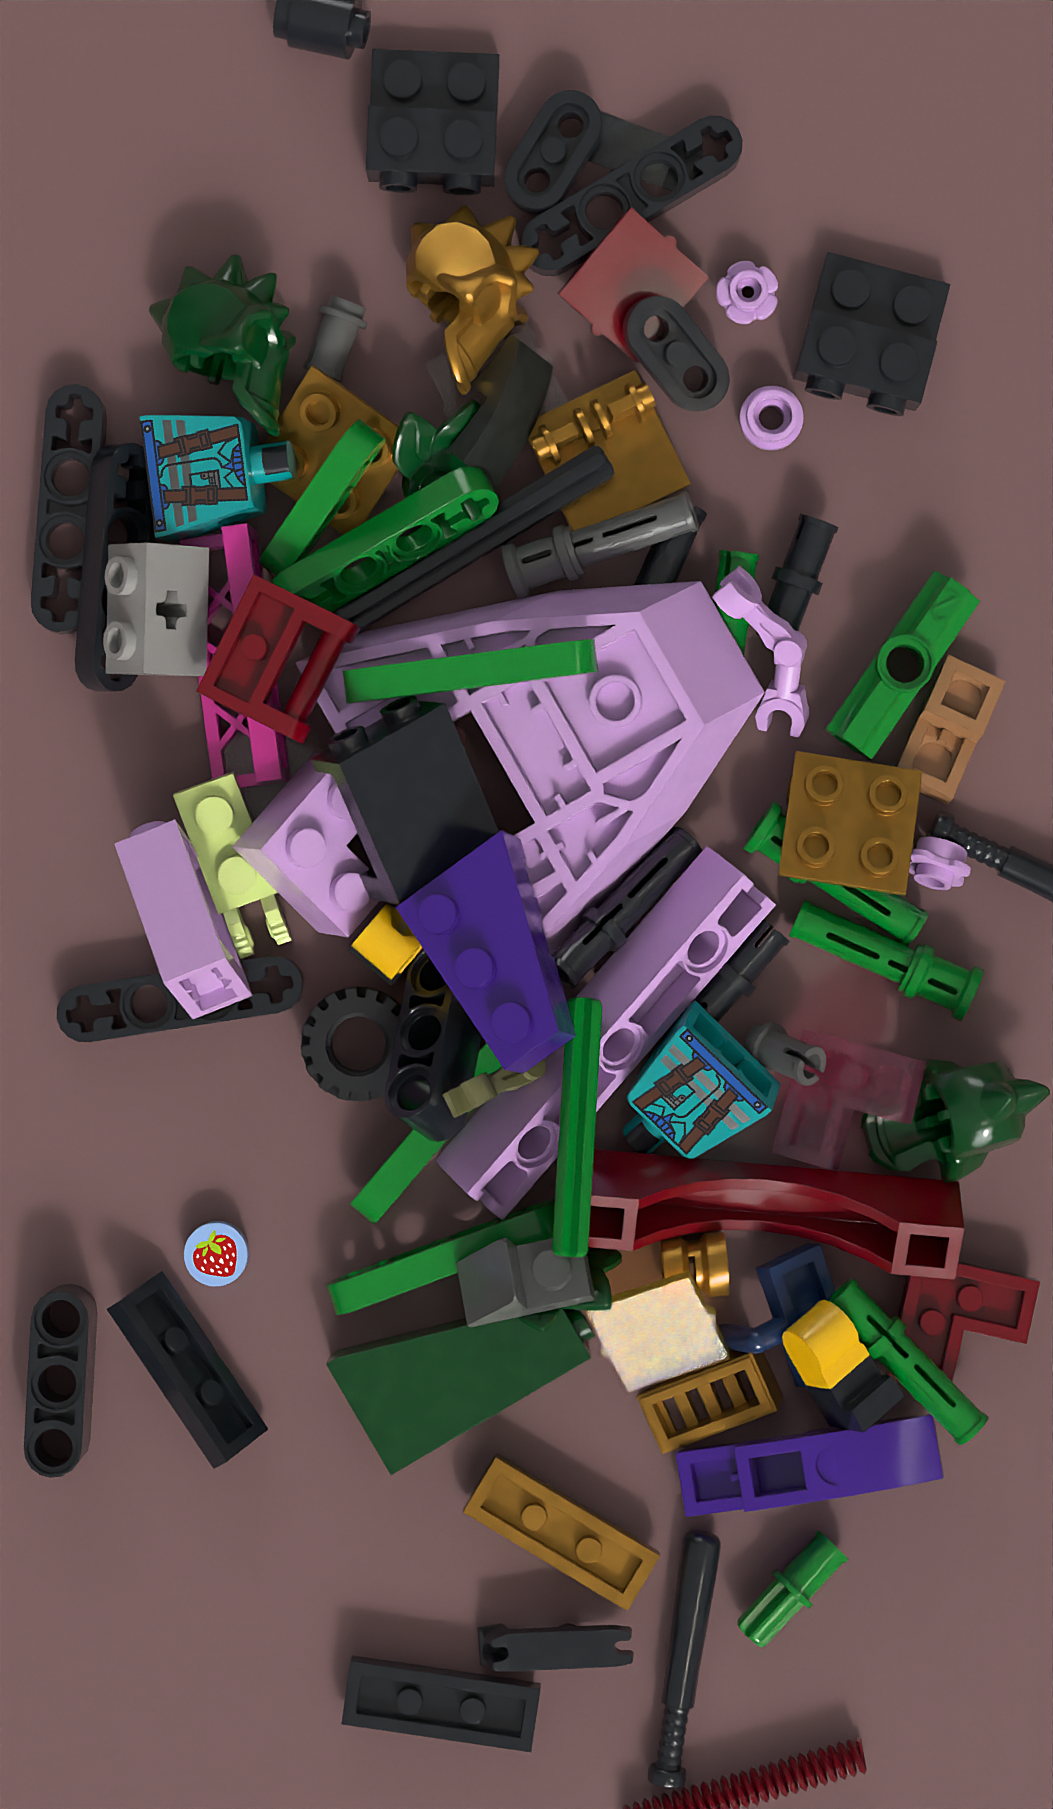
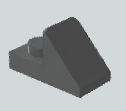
(520, 1281)

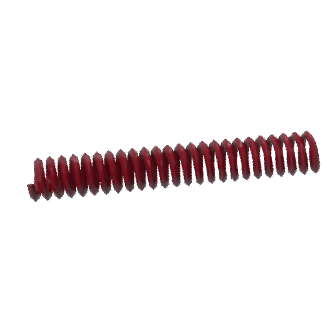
(768, 1781)

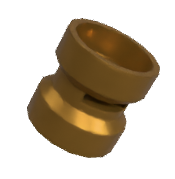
(709, 1261)

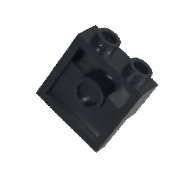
(432, 120)
(871, 334)

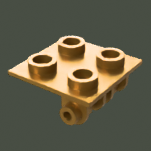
(314, 425)
(628, 430)
(850, 823)

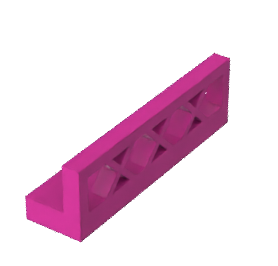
(267, 745)

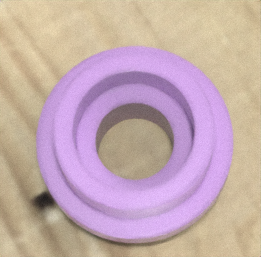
(778, 399)

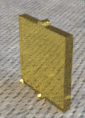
(659, 1332)

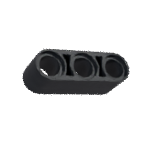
(431, 1053)
(43, 1406)

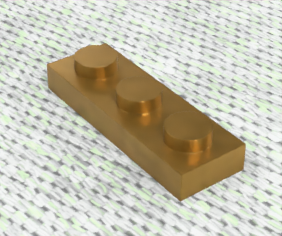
(561, 1532)

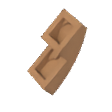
(950, 726)

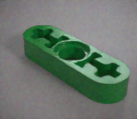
(323, 497)

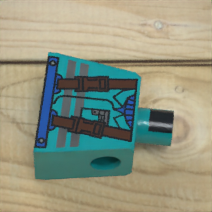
(208, 472)
(697, 1088)

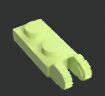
(214, 820)

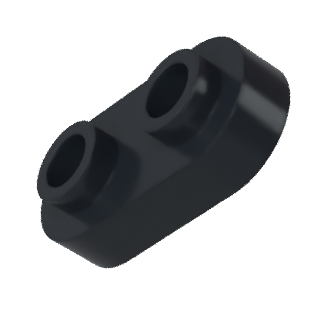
(551, 153)
(675, 352)

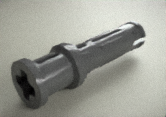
(570, 551)

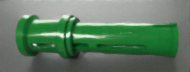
(899, 919)
(925, 972)

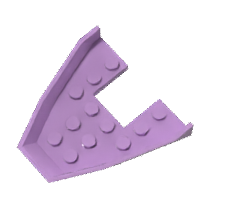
(592, 755)

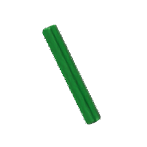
(577, 1130)

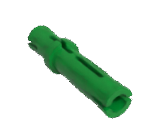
(909, 1364)

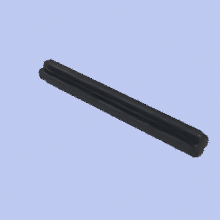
(510, 520)

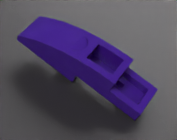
(809, 1466)

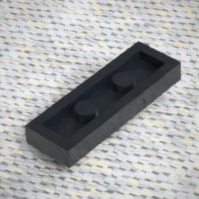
(187, 1369)
(441, 1703)

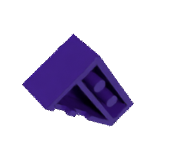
(493, 951)

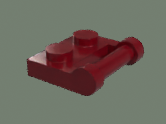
(258, 648)

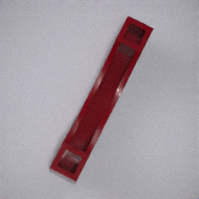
(886, 1219)

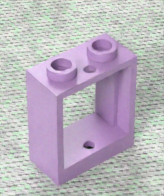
(181, 919)

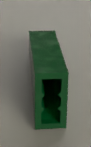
(450, 1377)

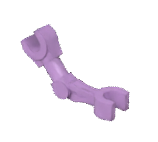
(742, 598)

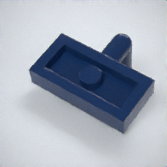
(791, 1288)

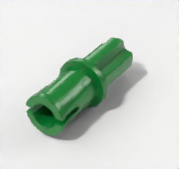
(791, 1590)

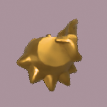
(471, 283)

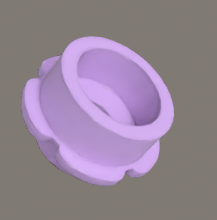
(743, 309)

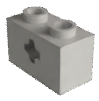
(156, 609)

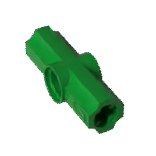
(927, 633)

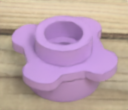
(939, 863)

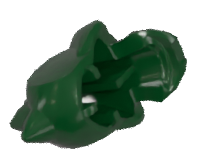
(230, 333)
(955, 1119)

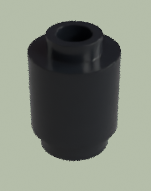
(323, 25)

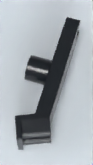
(553, 1647)

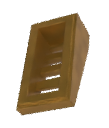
(744, 1409)

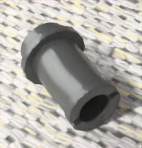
(335, 336)
(784, 1054)

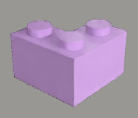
(304, 853)

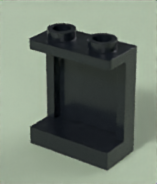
(408, 795)

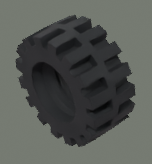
(318, 1034)

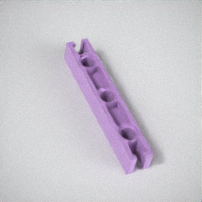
(641, 996)

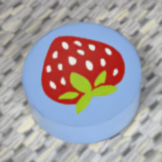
(216, 1253)

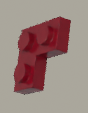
(976, 1302)

